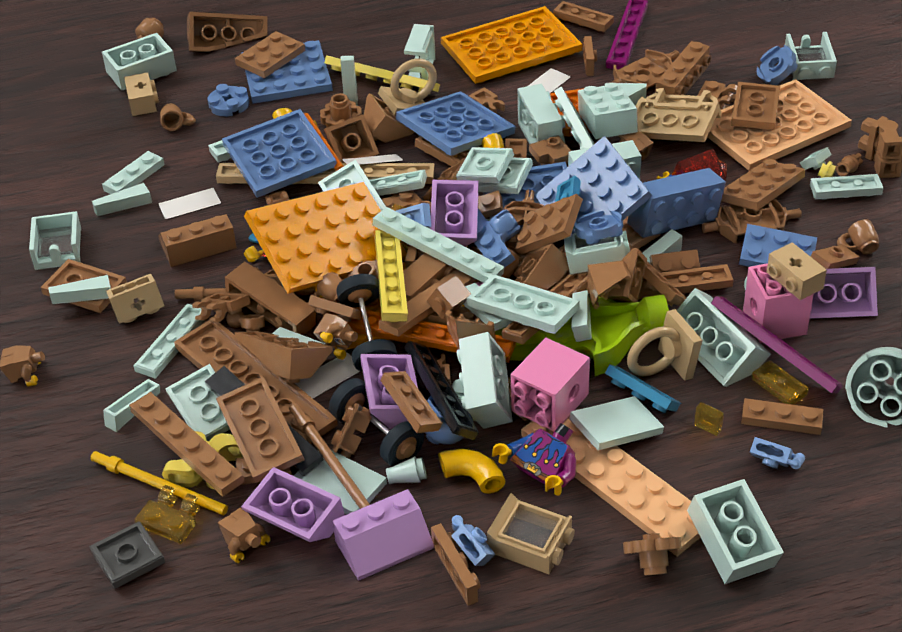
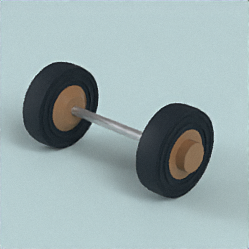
(358, 292)
(399, 443)

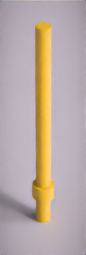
(118, 466)

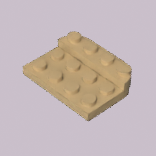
(677, 116)

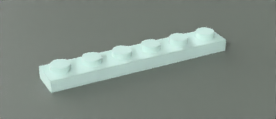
(436, 245)

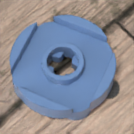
(772, 73)
(228, 100)
(597, 226)

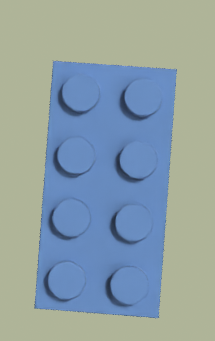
(678, 202)

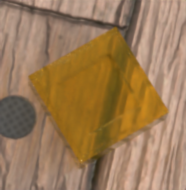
(709, 418)

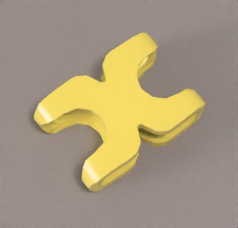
(183, 475)

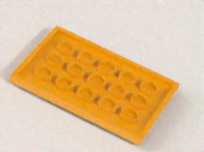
(511, 44)
(317, 234)

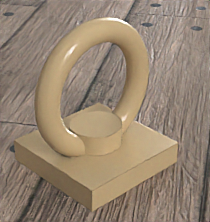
(404, 98)
(677, 344)

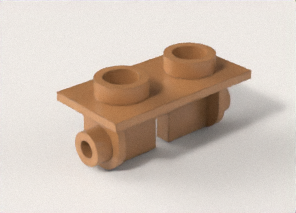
(345, 438)

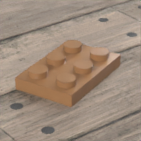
(270, 54)
(755, 106)
(548, 224)
(75, 271)

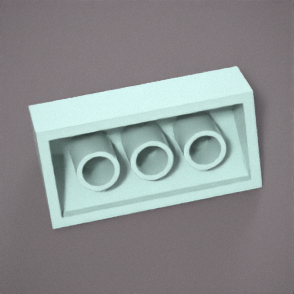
(726, 347)

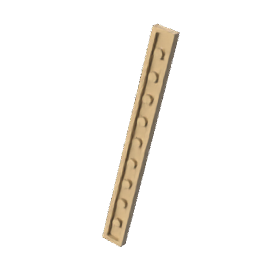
(230, 174)

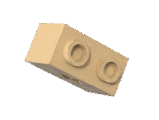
(141, 94)
(796, 271)
(123, 298)

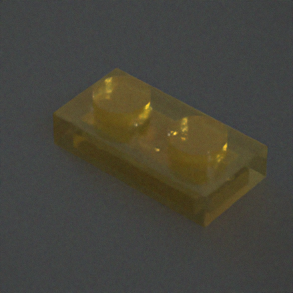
(779, 383)

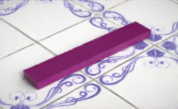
(627, 34)
(777, 344)

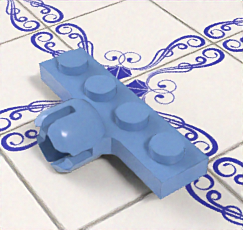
(494, 233)

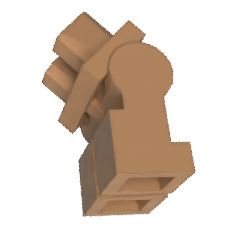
(882, 146)

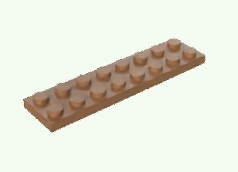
(218, 347)

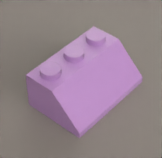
(455, 210)
(846, 294)
(379, 399)
(294, 506)
(382, 534)

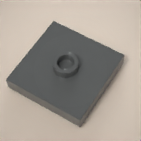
(127, 554)

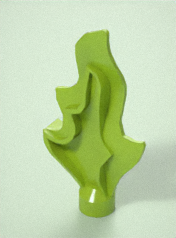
(613, 331)

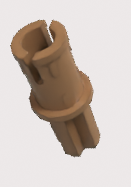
(848, 164)

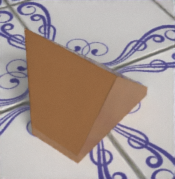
(603, 278)
(464, 328)

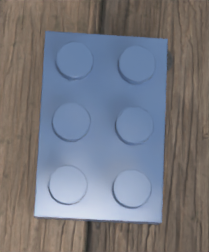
(761, 241)

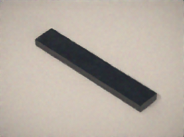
(225, 381)
(441, 391)

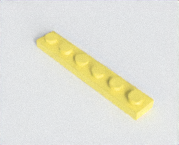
(373, 73)
(390, 277)

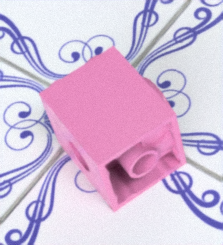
(775, 306)
(550, 384)

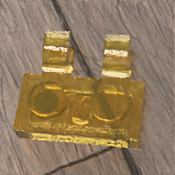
(168, 522)

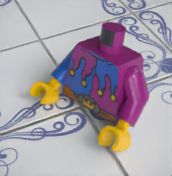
(542, 457)

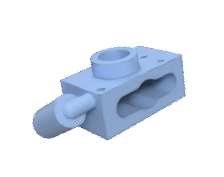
(776, 454)
(471, 541)

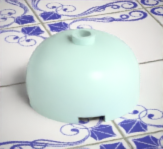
(869, 376)

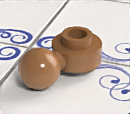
(250, 322)

